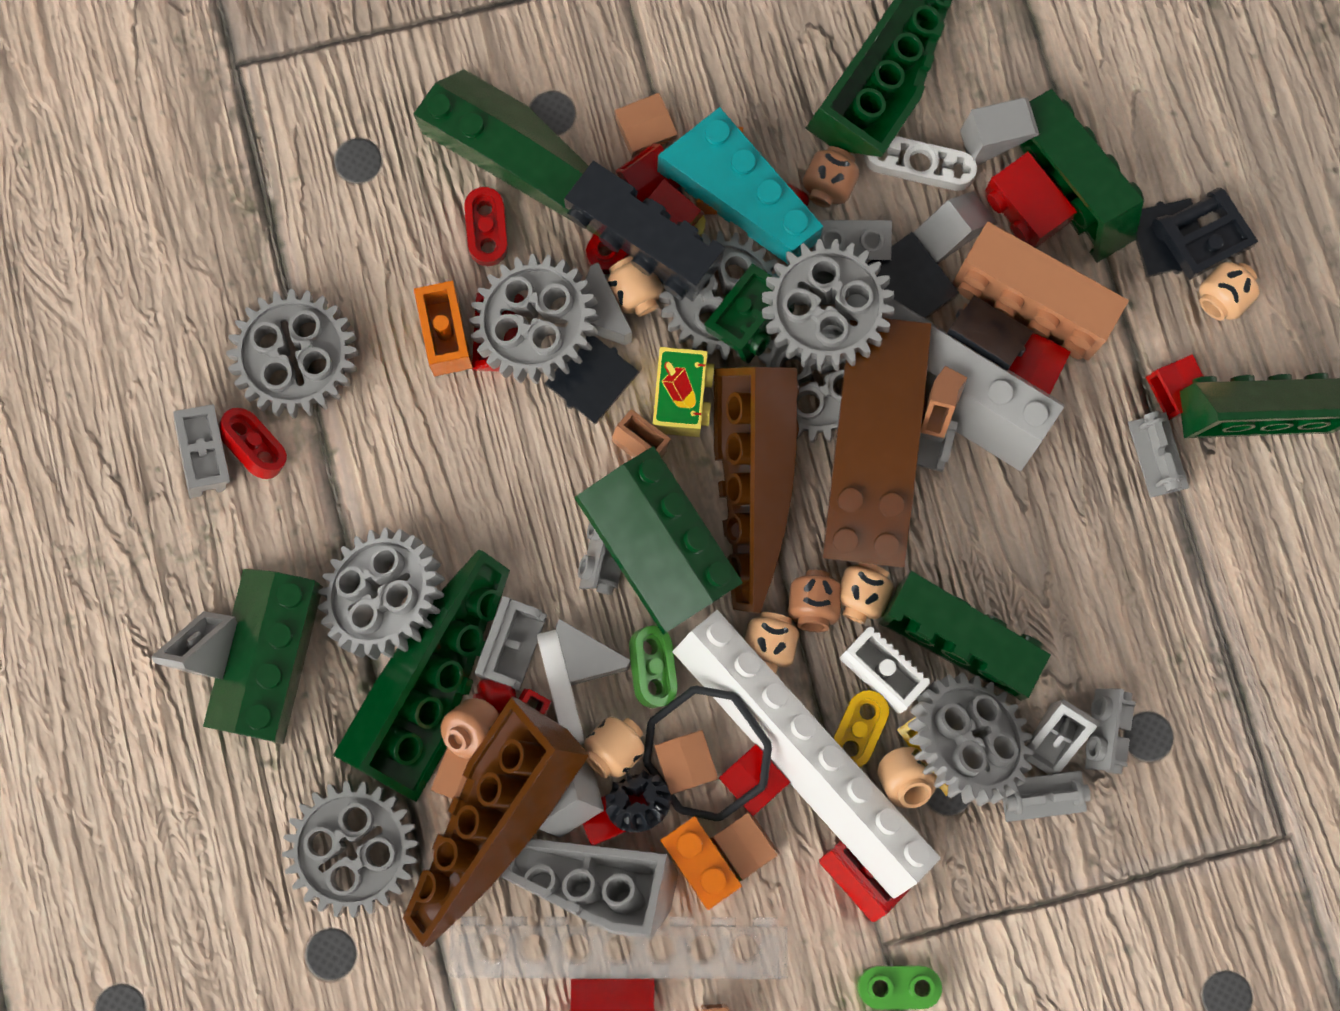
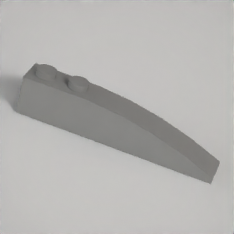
(996, 405)

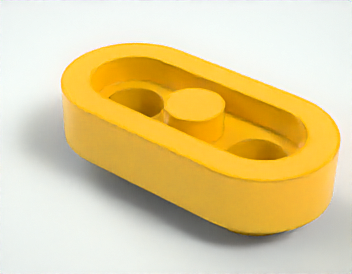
(859, 730)

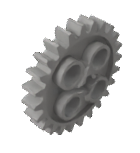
(544, 285)
(687, 313)
(804, 331)
(259, 363)
(826, 416)
(381, 593)
(970, 739)
(331, 816)

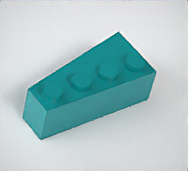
(735, 180)

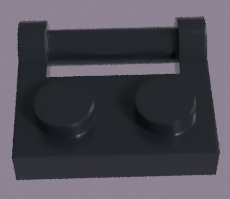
(1211, 243)

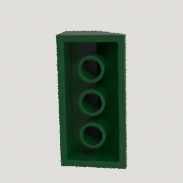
(1261, 406)
(658, 540)
(266, 655)

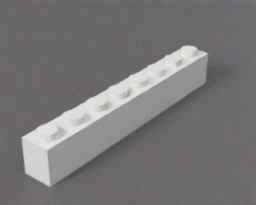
(809, 756)

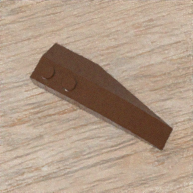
(757, 448)
(505, 800)

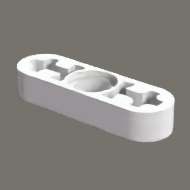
(934, 153)
(560, 684)

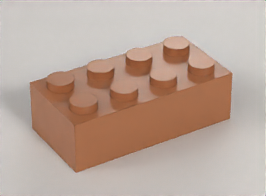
(1039, 292)

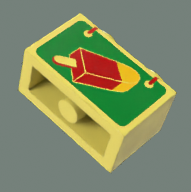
(680, 391)

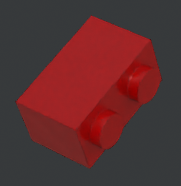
(1029, 201)

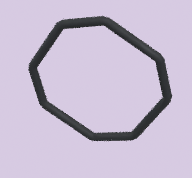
(750, 720)

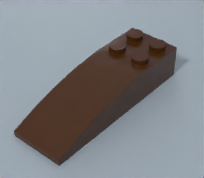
(878, 448)

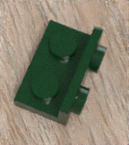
(739, 316)

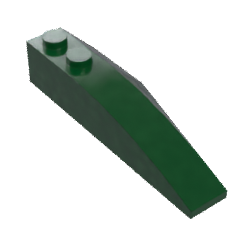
(882, 79)
(500, 138)
(400, 721)

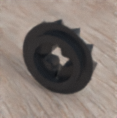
(638, 816)

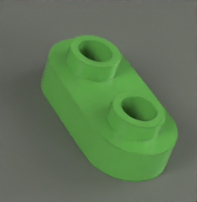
(656, 667)
(900, 987)

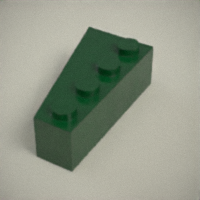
(1088, 178)
(965, 636)

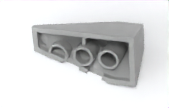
(603, 885)

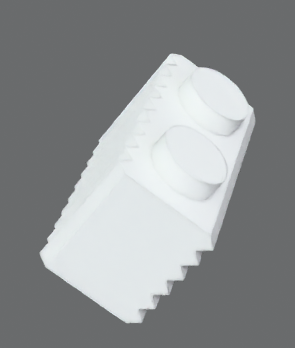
(884, 670)

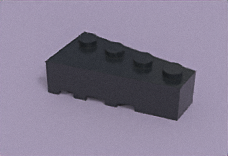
(643, 232)

